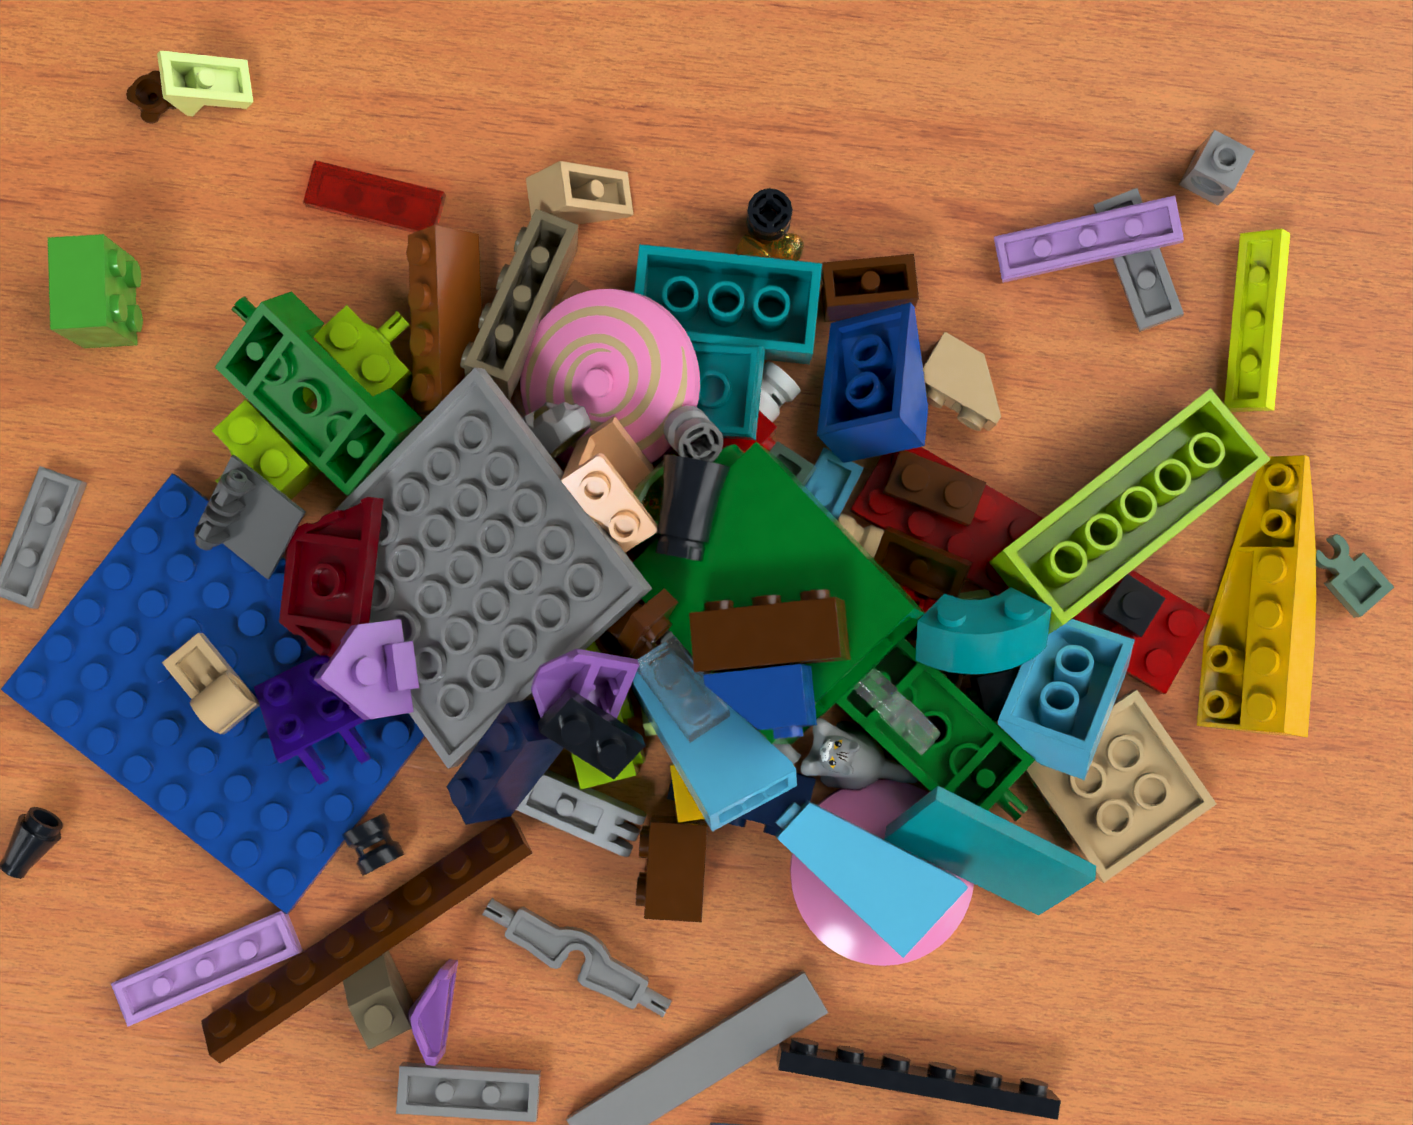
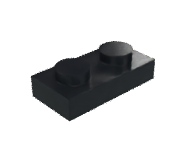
(591, 733)

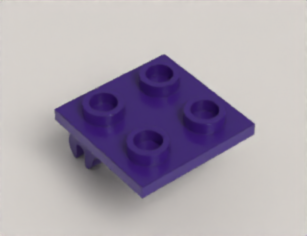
(304, 713)

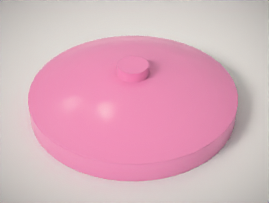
(833, 919)

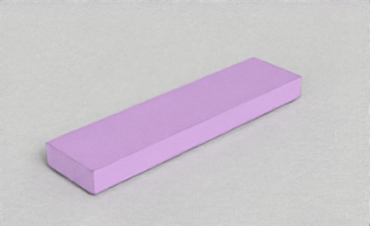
(1089, 239)
(206, 967)

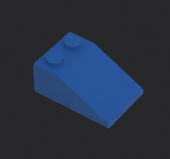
(874, 385)

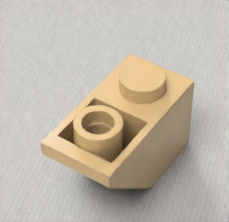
(961, 381)

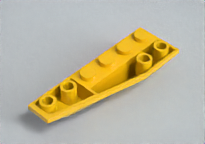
(1265, 611)

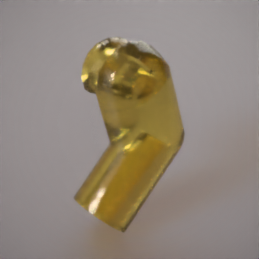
(786, 248)

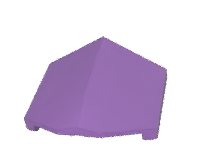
(594, 675)
(432, 1013)

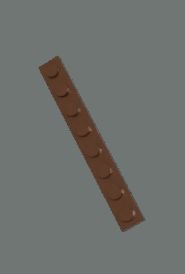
(364, 938)

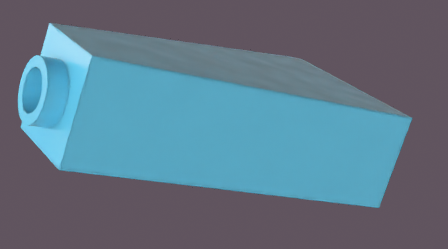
(726, 767)
(876, 879)

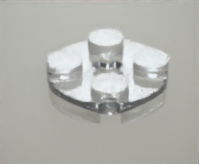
(897, 711)

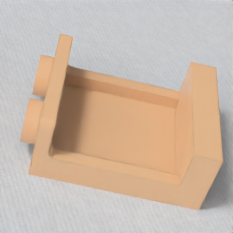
(603, 479)

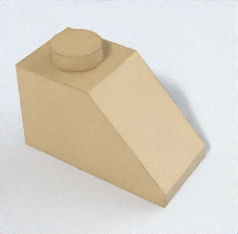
(580, 193)

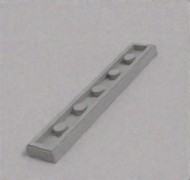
(707, 1057)

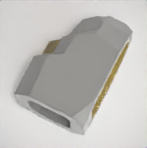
(558, 425)

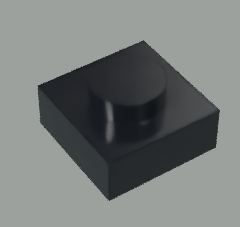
(1132, 605)

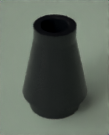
(31, 839)

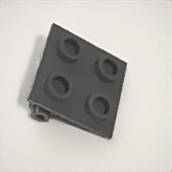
(249, 518)

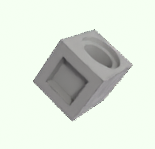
(1216, 167)

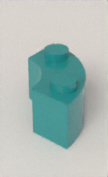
(982, 633)

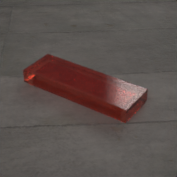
(373, 198)

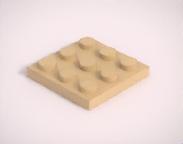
(1132, 794)

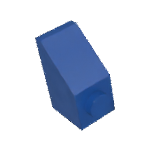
(769, 697)

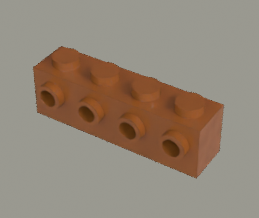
(443, 309)

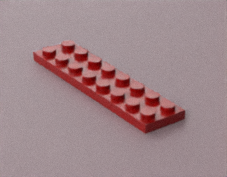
(999, 523)

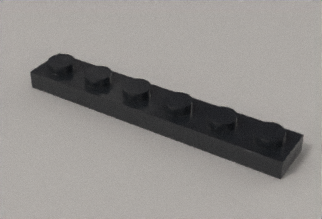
(936, 1081)

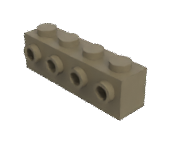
(522, 300)

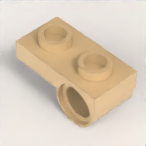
(211, 683)

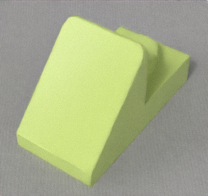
(202, 80)

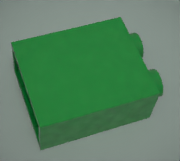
(783, 542)

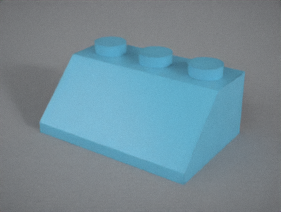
(1067, 696)

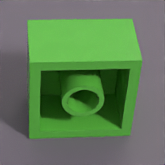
(93, 291)

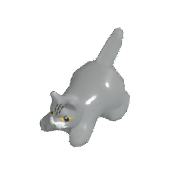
(850, 758)

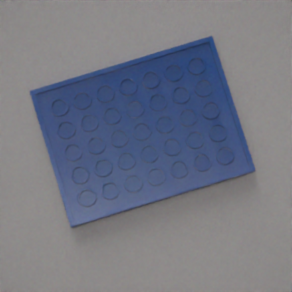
(112, 699)

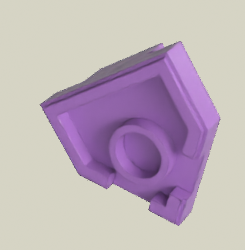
(373, 670)

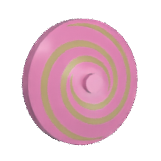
(615, 359)

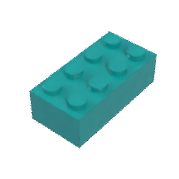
(735, 298)

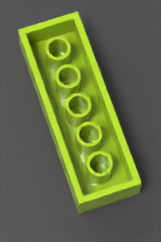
(1131, 509)

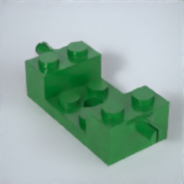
(278, 358)
(973, 756)

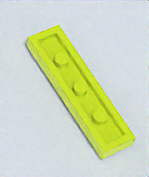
(1257, 321)

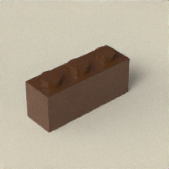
(769, 633)

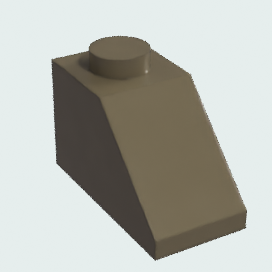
(378, 1001)

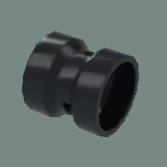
(768, 225)
(368, 835)

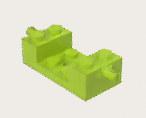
(362, 353)

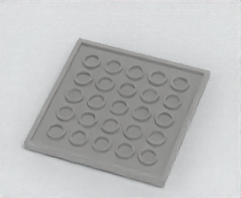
(486, 562)

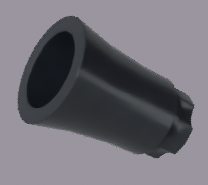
(688, 505)

